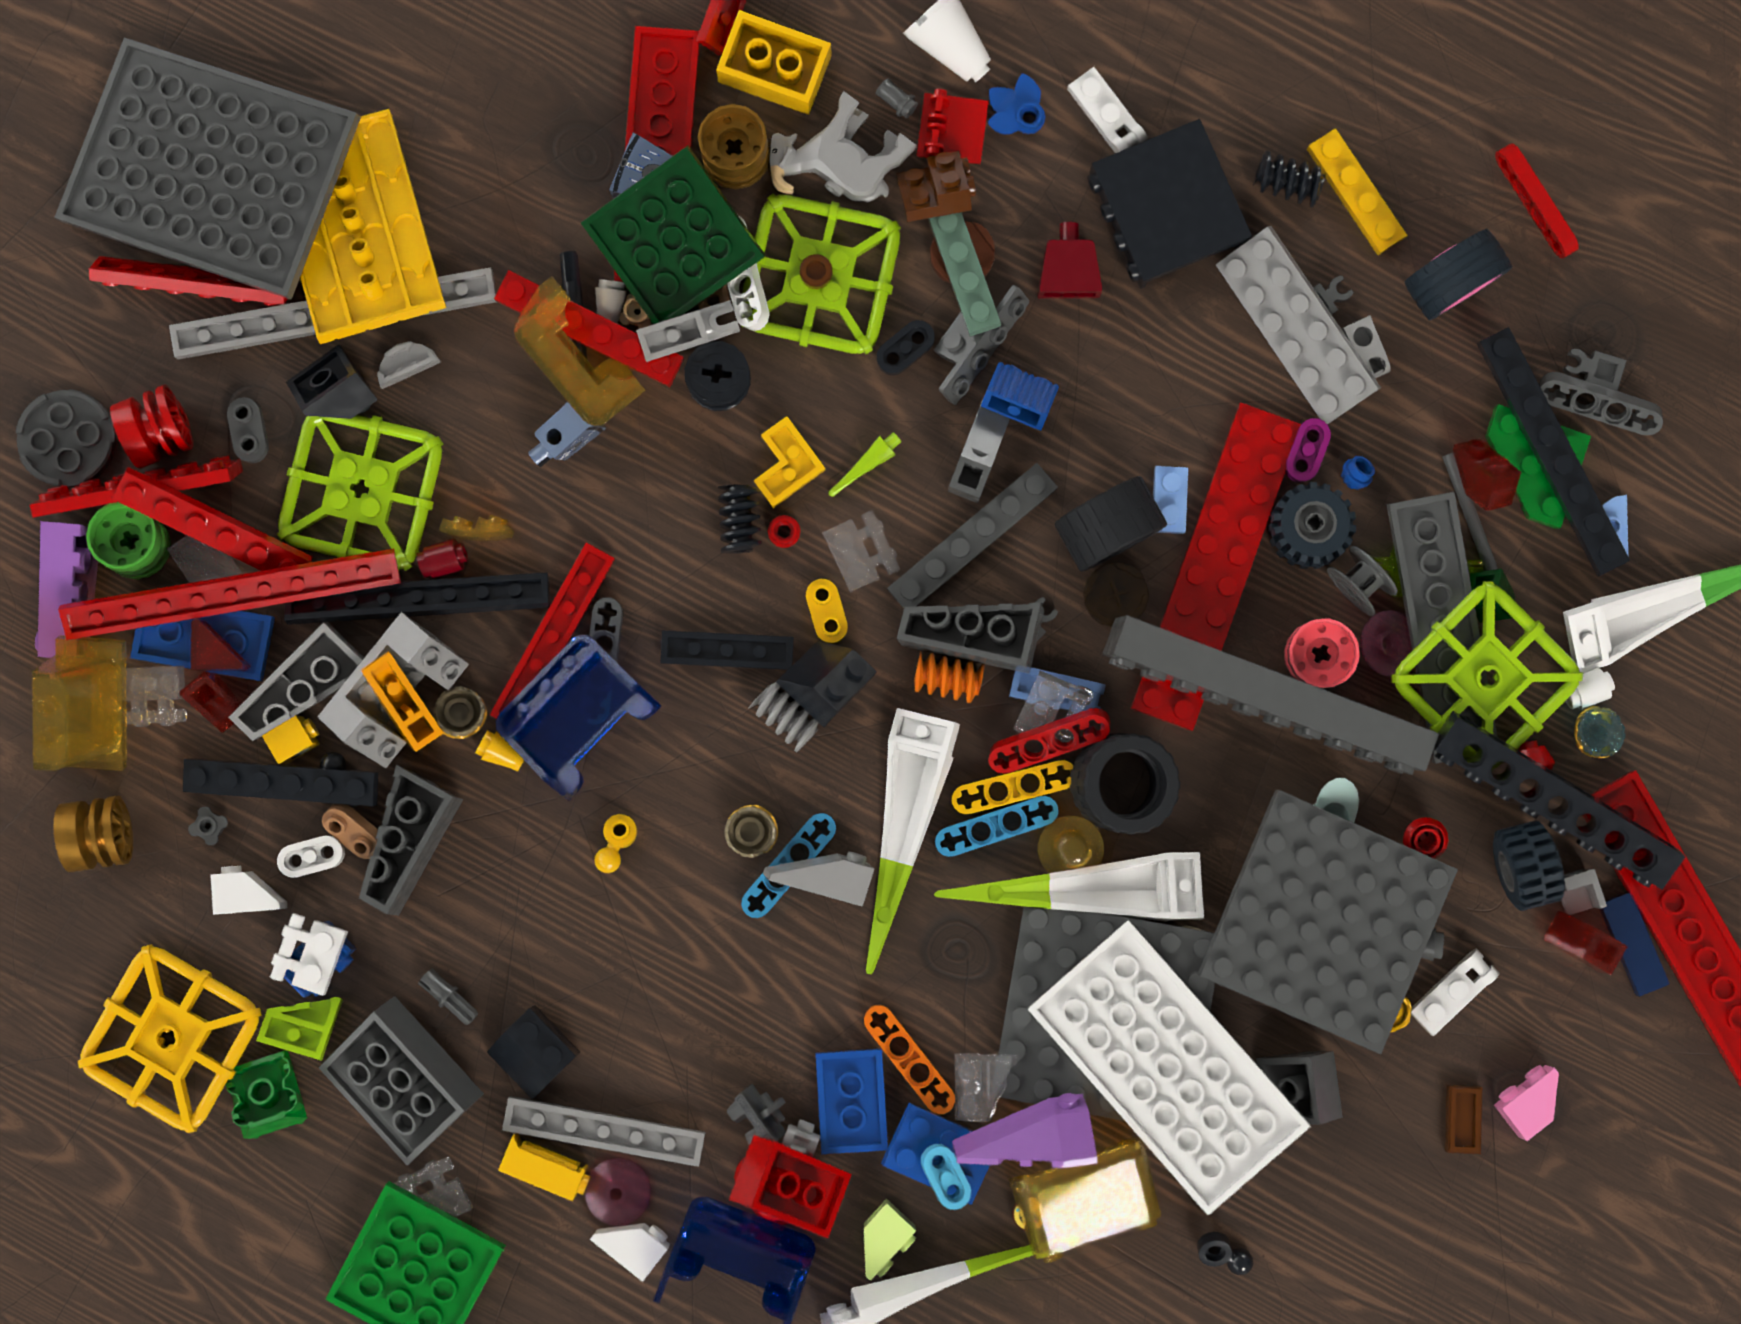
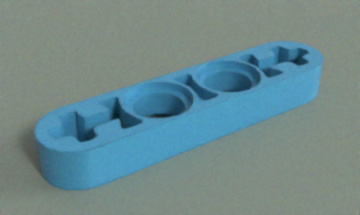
(995, 823)
(785, 857)

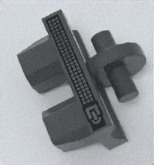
(761, 1112)

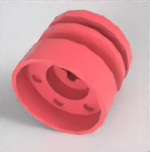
(1340, 648)

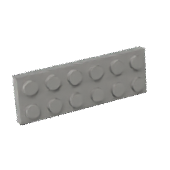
(1298, 325)

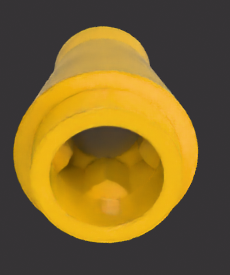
(496, 750)

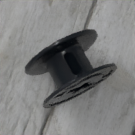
(709, 359)

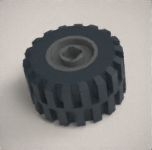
(1311, 525)
(1528, 865)

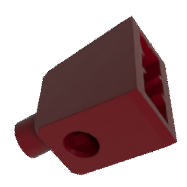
(1070, 266)

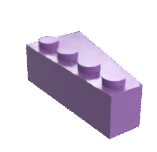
(65, 577)

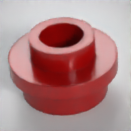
(779, 522)

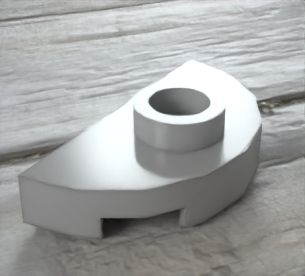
(405, 361)

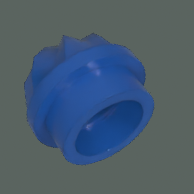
(1357, 472)

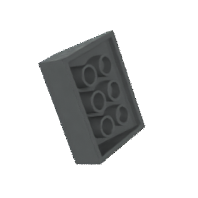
(400, 1080)

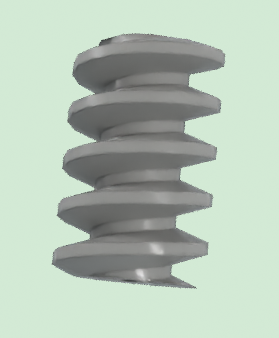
(786, 715)

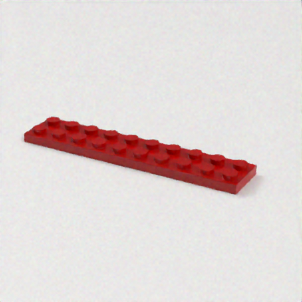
(1221, 549)
(1684, 924)

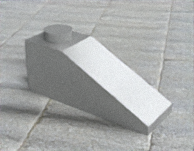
(829, 875)

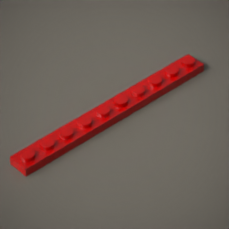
(229, 594)

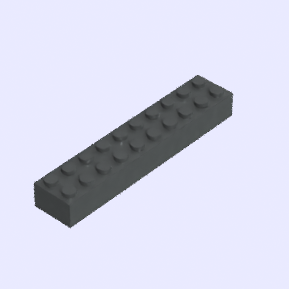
(1270, 694)

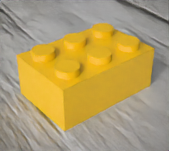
(773, 62)

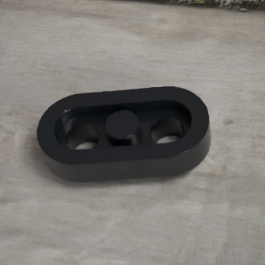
(903, 346)

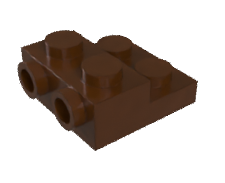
(938, 189)

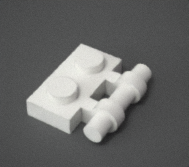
(318, 957)

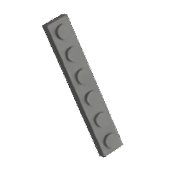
(603, 1131)

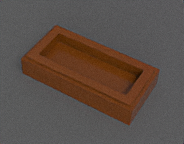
(1463, 1119)

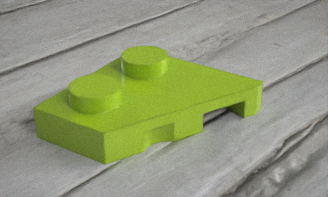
(301, 1027)

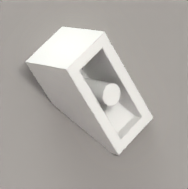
(242, 892)
(633, 1246)

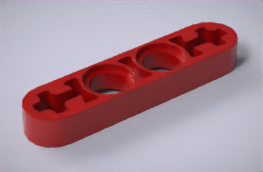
(1536, 200)
(1051, 745)

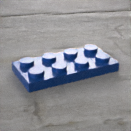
(243, 630)

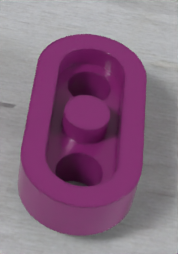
(1306, 451)

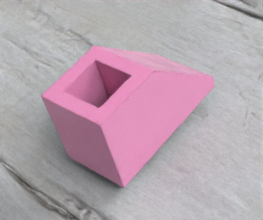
(1530, 1104)

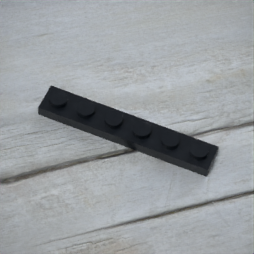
(280, 782)

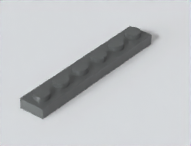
(972, 537)

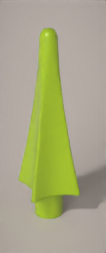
(878, 453)

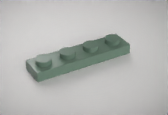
(965, 273)

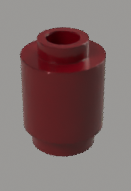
(442, 558)

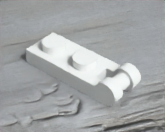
(1106, 111)
(1453, 992)

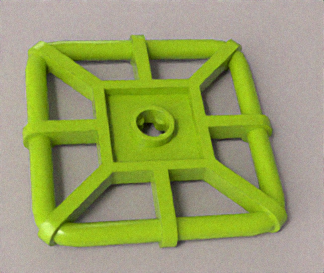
(843, 261)
(347, 471)
(1488, 654)

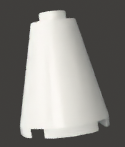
(951, 39)

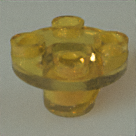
(1070, 845)

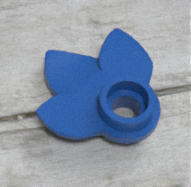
(1014, 104)

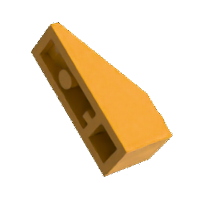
(401, 702)

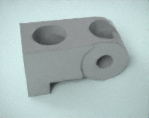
(1368, 345)

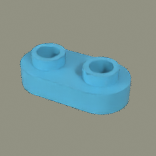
(944, 1175)

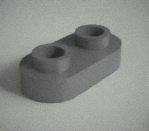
(248, 429)

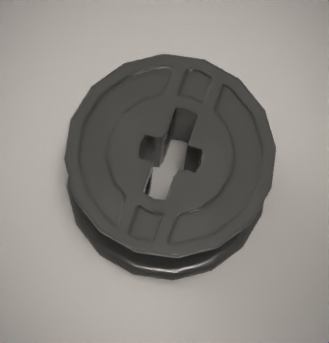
(1362, 580)

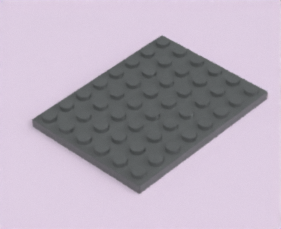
(208, 167)

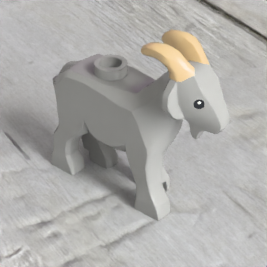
(837, 158)

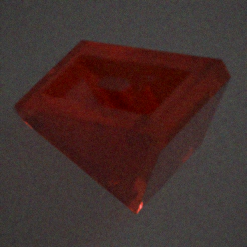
(212, 651)
(211, 699)

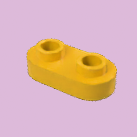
(826, 610)

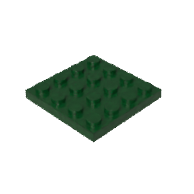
(673, 237)

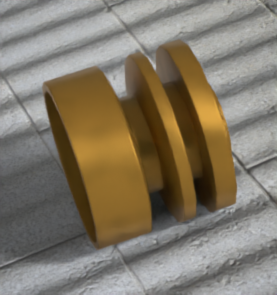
(734, 129)
(93, 833)

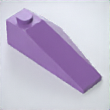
(1046, 1131)

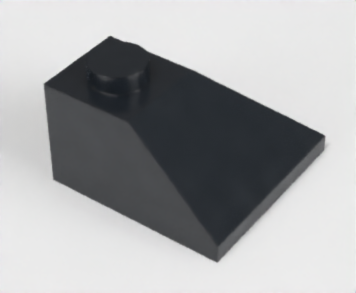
(332, 387)

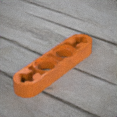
(907, 1060)

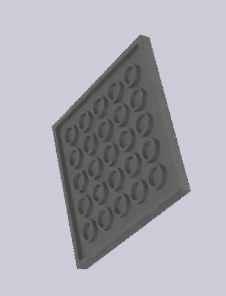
(1327, 921)
(1046, 951)

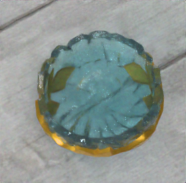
(1599, 732)

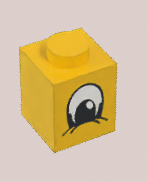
(291, 739)

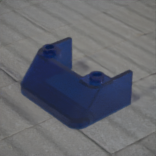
(745, 1249)

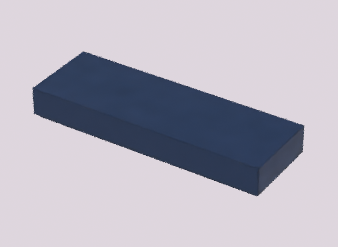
(1640, 957)

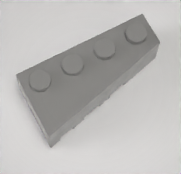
(300, 682)

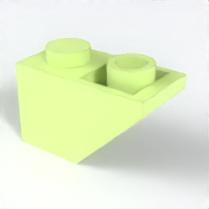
(884, 1235)

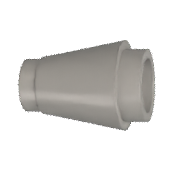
(610, 299)

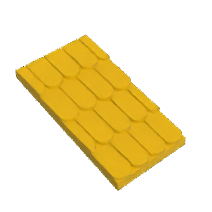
(371, 246)

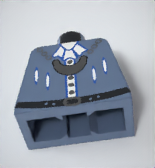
(638, 161)
(574, 435)

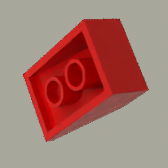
(790, 1186)

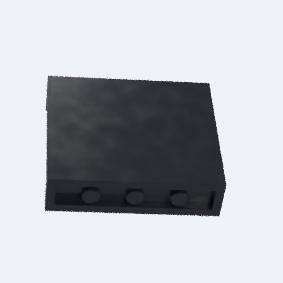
(1168, 202)

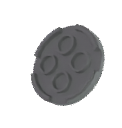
(65, 438)

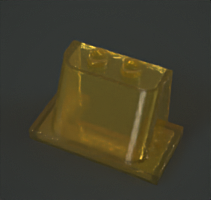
(81, 706)

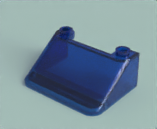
(570, 711)

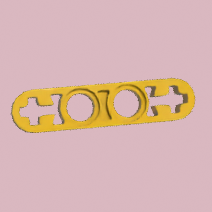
(1013, 785)

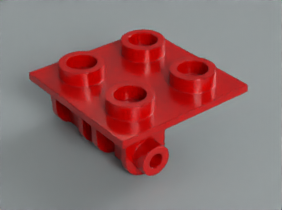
(952, 126)

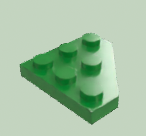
(1533, 488)

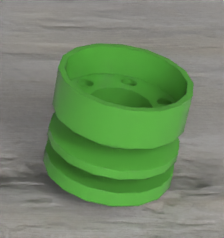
(112, 533)

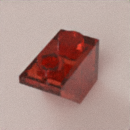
(1486, 474)
(1585, 943)

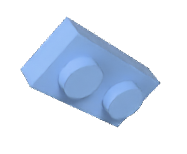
(1171, 496)

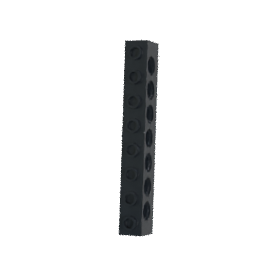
(1661, 856)

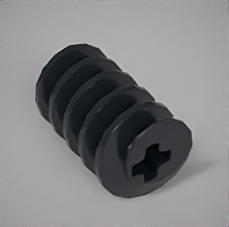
(1289, 178)
(739, 518)

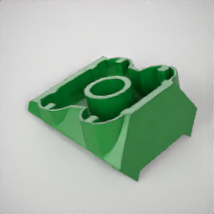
(266, 1096)

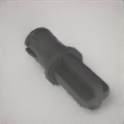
(448, 996)

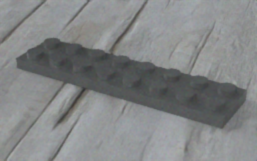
(1432, 584)

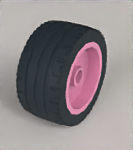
(1458, 274)

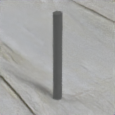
(1470, 514)

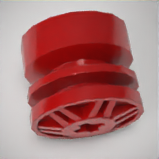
(146, 428)

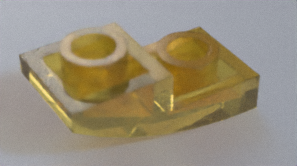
(485, 530)

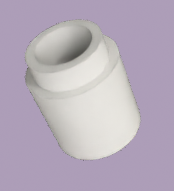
(1594, 688)

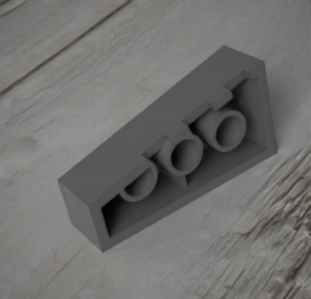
(981, 634)
(406, 840)

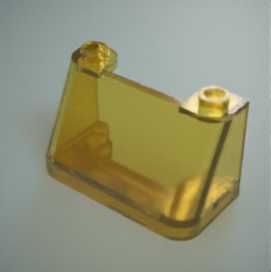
(592, 392)
(1087, 1201)

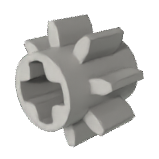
(801, 1138)

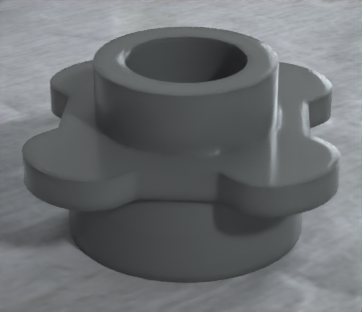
(217, 823)

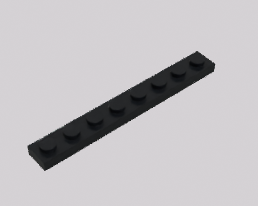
(1553, 452)
(426, 599)

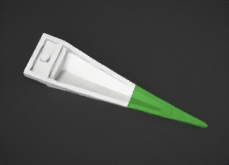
(1623, 621)

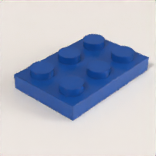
(851, 1101)
(917, 1132)

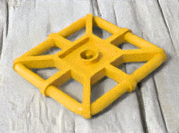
(189, 1033)

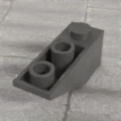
(978, 454)

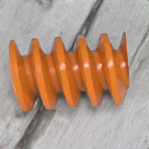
(948, 677)

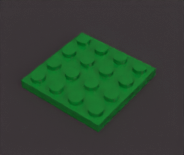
(414, 1264)

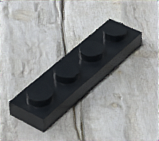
(727, 650)

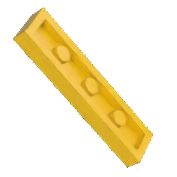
(1356, 191)

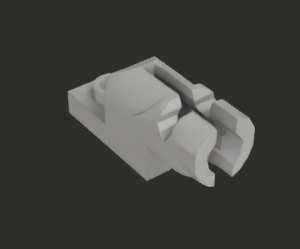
(685, 331)

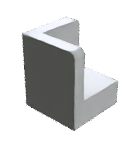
(1582, 891)

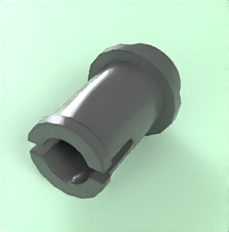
(897, 98)

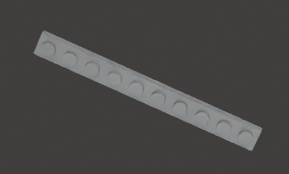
(295, 321)

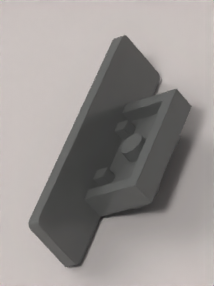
(972, 353)

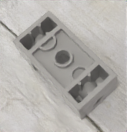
(356, 711)

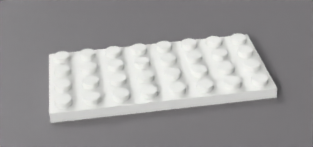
(1168, 1067)

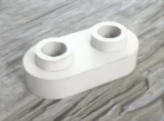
(312, 856)

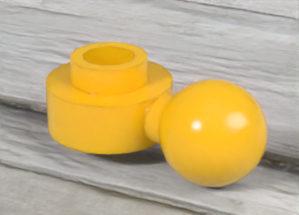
(608, 858)

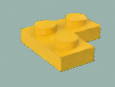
(795, 466)

